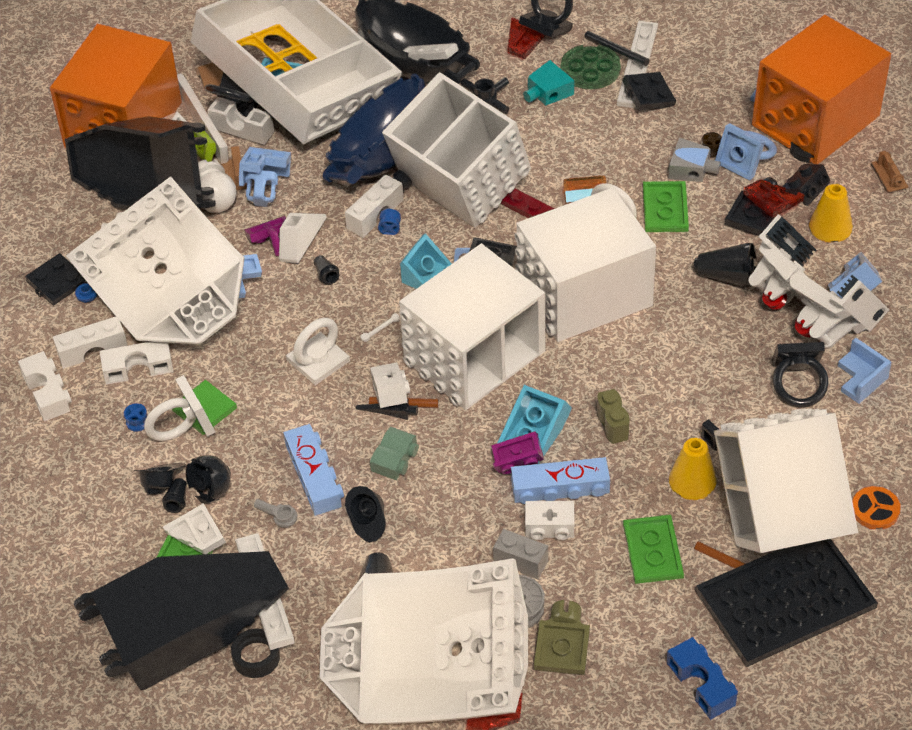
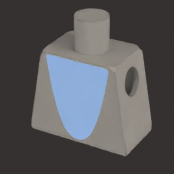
(691, 162)

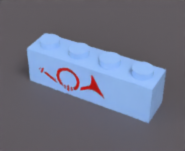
(313, 469)
(560, 480)

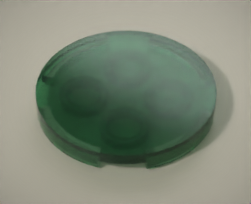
(591, 66)

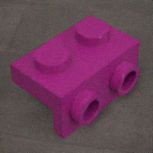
(517, 452)

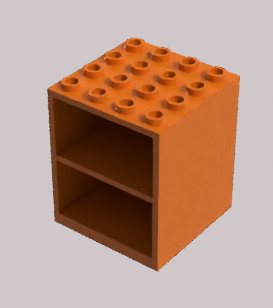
(115, 80)
(820, 88)

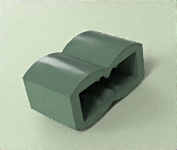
(394, 453)

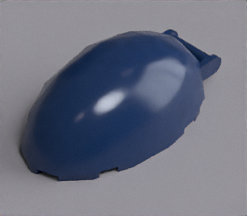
(361, 147)

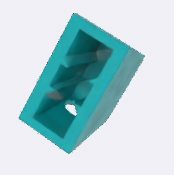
(549, 84)

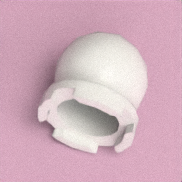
(214, 176)

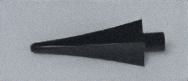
(400, 411)

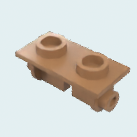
(889, 173)

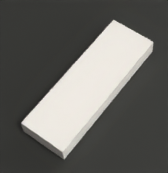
(431, 52)

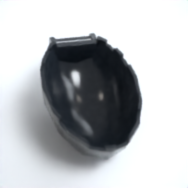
(395, 26)

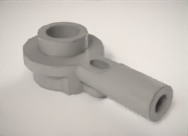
(283, 515)

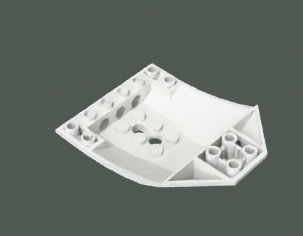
(201, 275)
(394, 640)

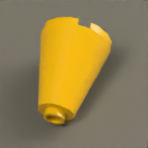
(832, 215)
(693, 471)

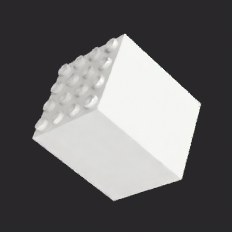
(458, 149)
(588, 262)
(473, 326)
(785, 480)

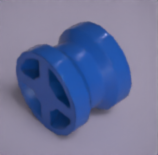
(389, 222)
(135, 411)

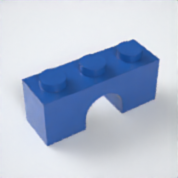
(692, 660)

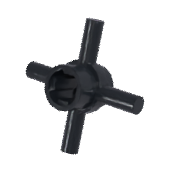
(487, 91)

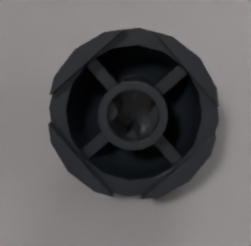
(210, 474)

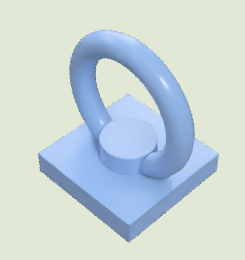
(742, 150)

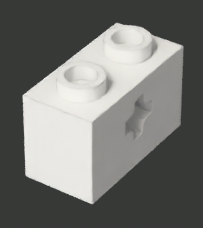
(390, 384)
(549, 519)

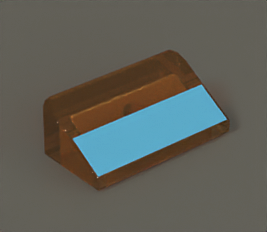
(581, 187)

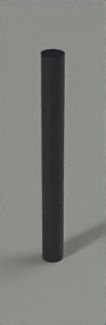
(617, 48)

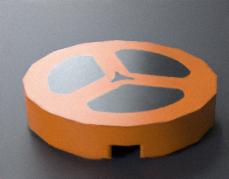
(876, 507)

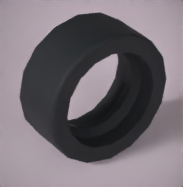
(256, 669)

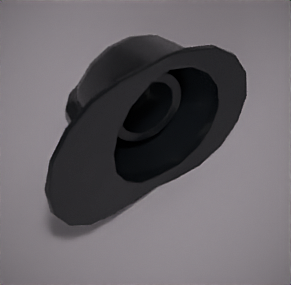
(158, 478)
(366, 513)

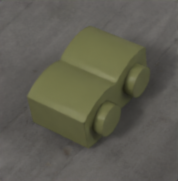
(613, 416)

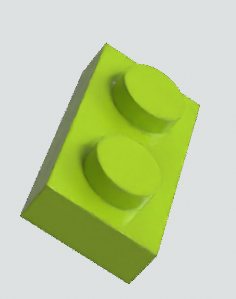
(206, 150)

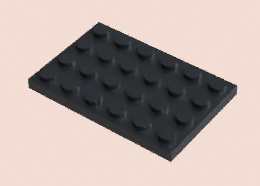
(785, 598)

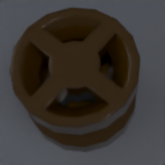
(712, 141)

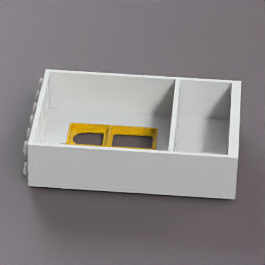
(305, 99)

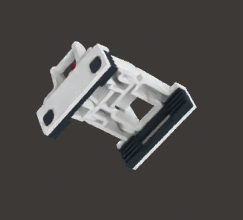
(825, 313)

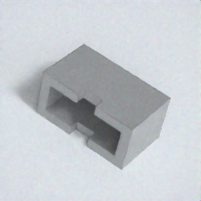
(529, 554)

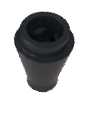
(327, 271)
(175, 497)

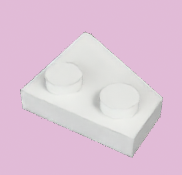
(196, 530)

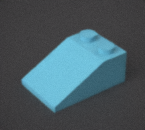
(537, 413)

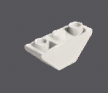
(297, 235)

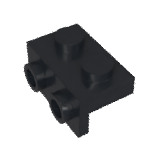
(808, 180)

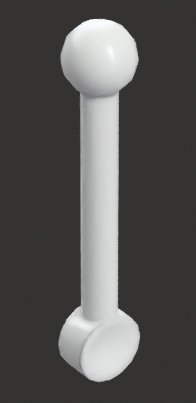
(366, 336)

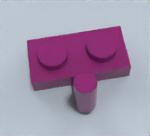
(268, 229)

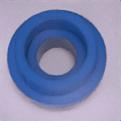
(84, 296)

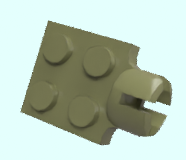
(562, 641)

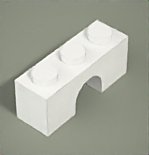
(226, 118)
(363, 213)
(75, 343)
(118, 361)
(50, 399)

